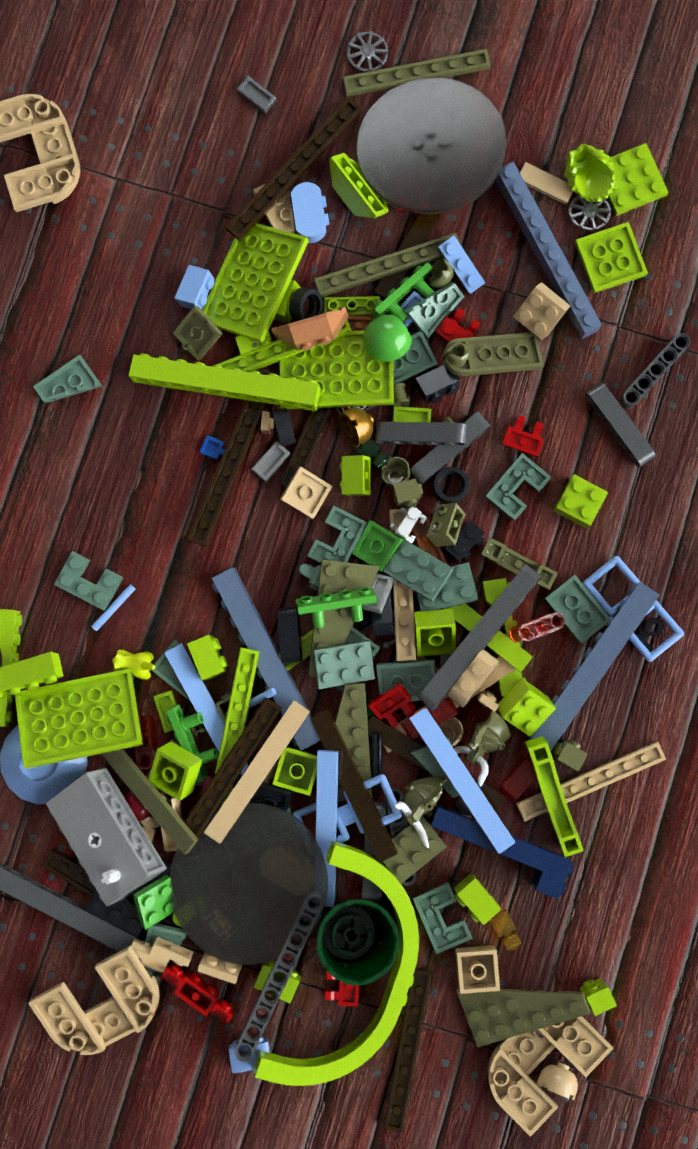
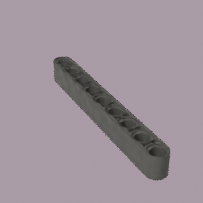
(479, 637)
(63, 909)
(277, 985)

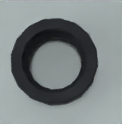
(297, 301)
(284, 427)
(453, 471)

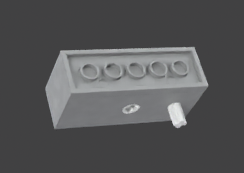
(105, 836)

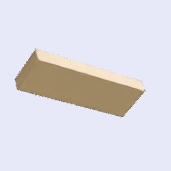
(546, 183)

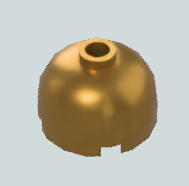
(357, 425)

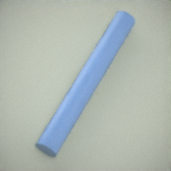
(113, 607)
(259, 698)

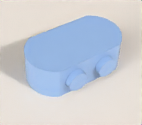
(309, 211)

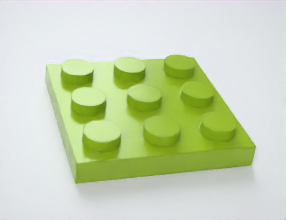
(635, 180)
(611, 257)

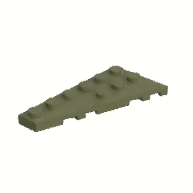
(338, 622)
(354, 730)
(516, 1011)

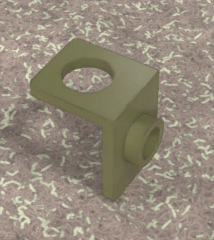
(225, 698)

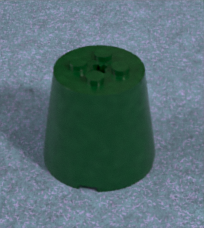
(366, 953)

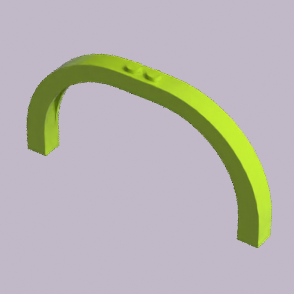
(345, 1060)

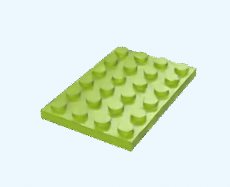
(254, 281)
(344, 373)
(78, 718)

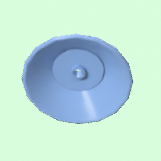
(37, 783)

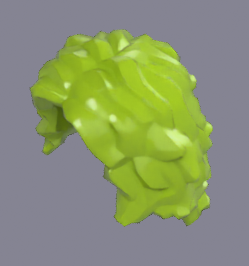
(590, 173)

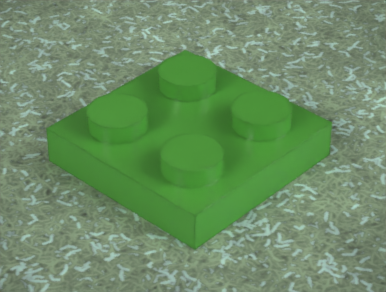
(377, 545)
(154, 902)

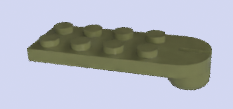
(493, 354)

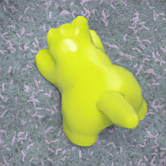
(138, 663)

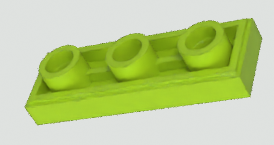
(362, 307)

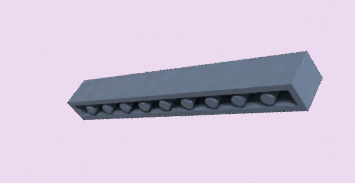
(547, 250)
(256, 637)
(596, 662)

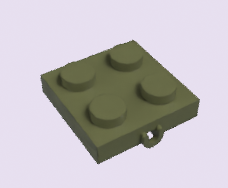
(197, 333)

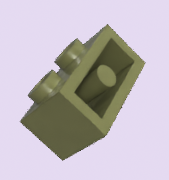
(407, 493)
(446, 524)
(569, 754)

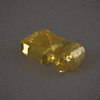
(503, 926)

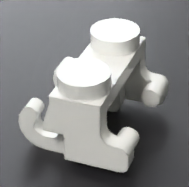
(408, 523)

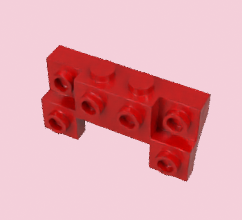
(197, 993)

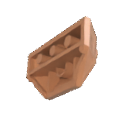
(313, 330)

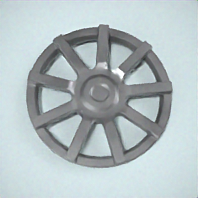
(367, 51)
(589, 212)

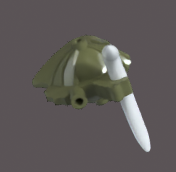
(487, 738)
(421, 800)

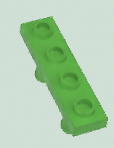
(416, 282)
(327, 601)
(184, 736)

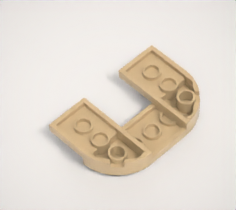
(59, 163)
(90, 1031)
(521, 1054)

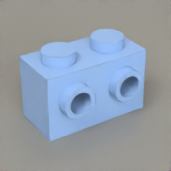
(194, 287)

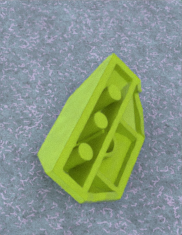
(353, 188)

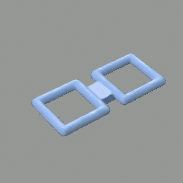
(649, 656)
(347, 815)

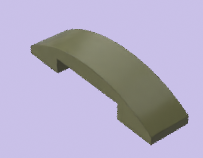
(515, 562)

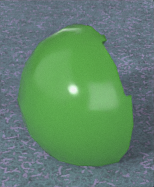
(386, 338)

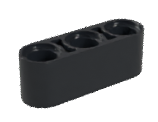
(384, 623)
(289, 634)

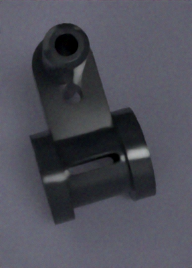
(648, 632)

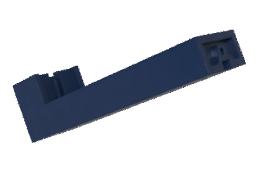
(550, 866)

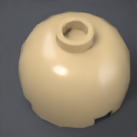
(559, 1080)

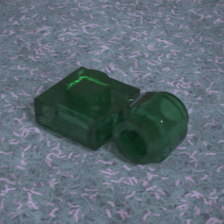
(370, 449)

